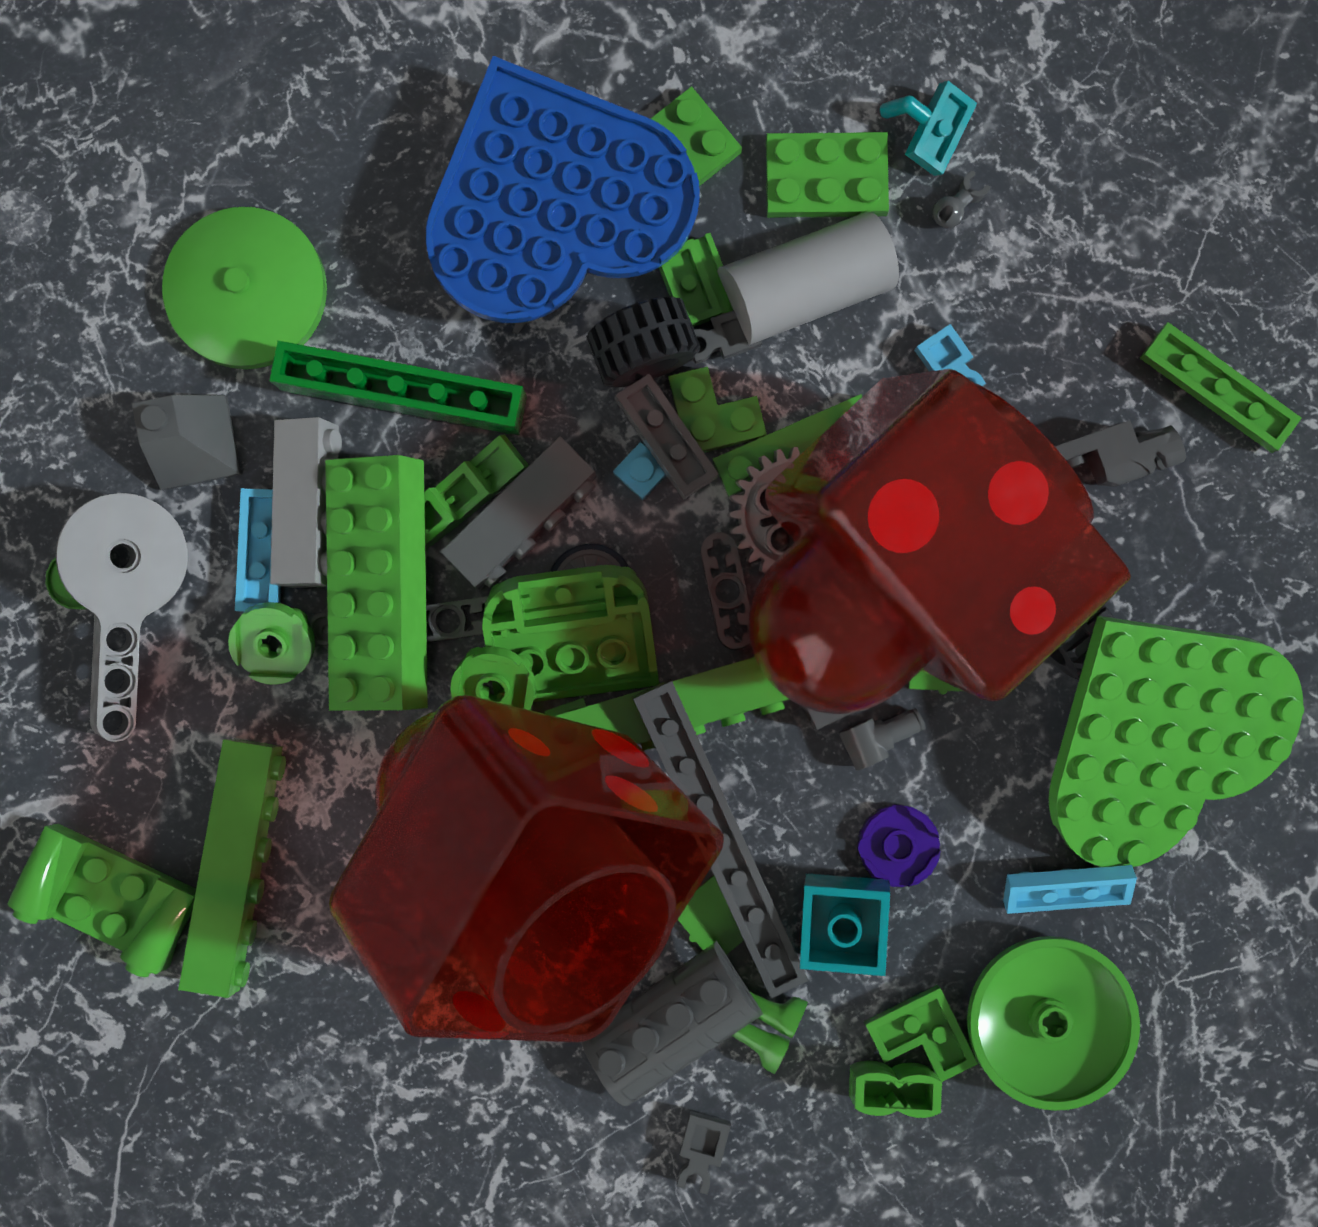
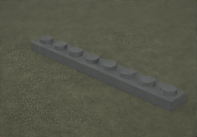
(734, 867)

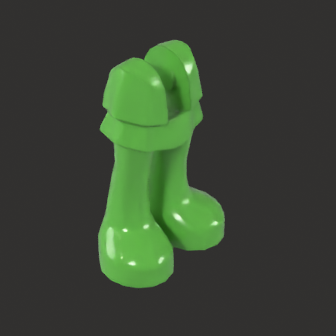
(781, 1017)

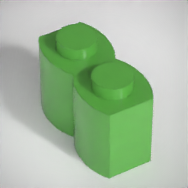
(903, 1088)

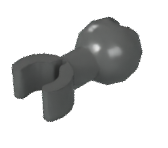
(950, 209)

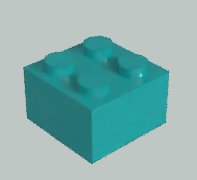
(845, 924)

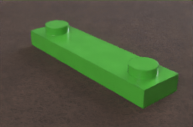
(1220, 388)
(801, 434)

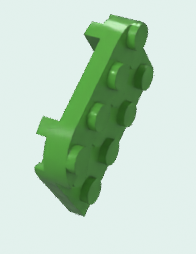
(577, 628)

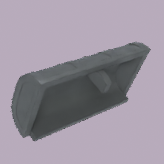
(671, 1025)

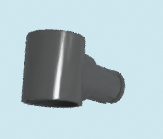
(871, 740)

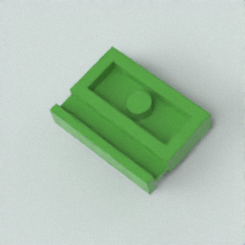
(695, 280)

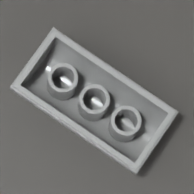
(811, 276)

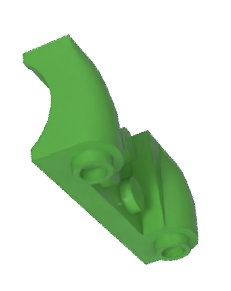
(104, 898)

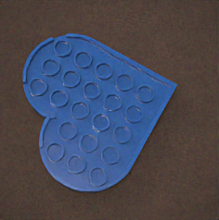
(552, 192)

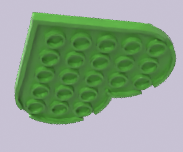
(1161, 729)

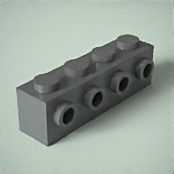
(520, 514)

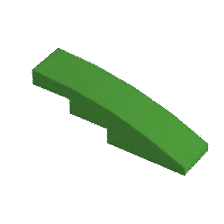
(470, 487)

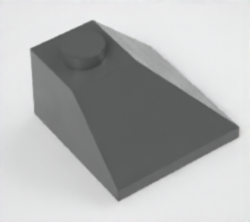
(187, 439)

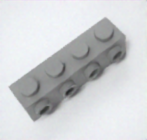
(300, 500)

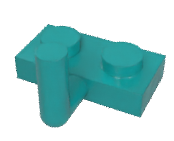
(939, 125)

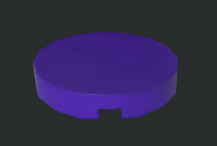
(899, 845)

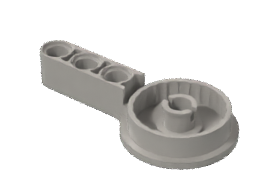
(122, 594)

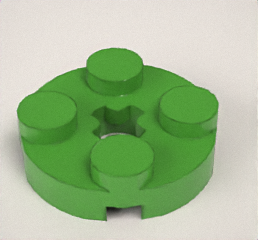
(285, 624)
(496, 665)

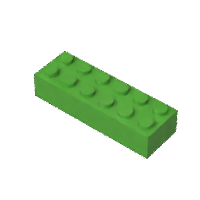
(376, 583)

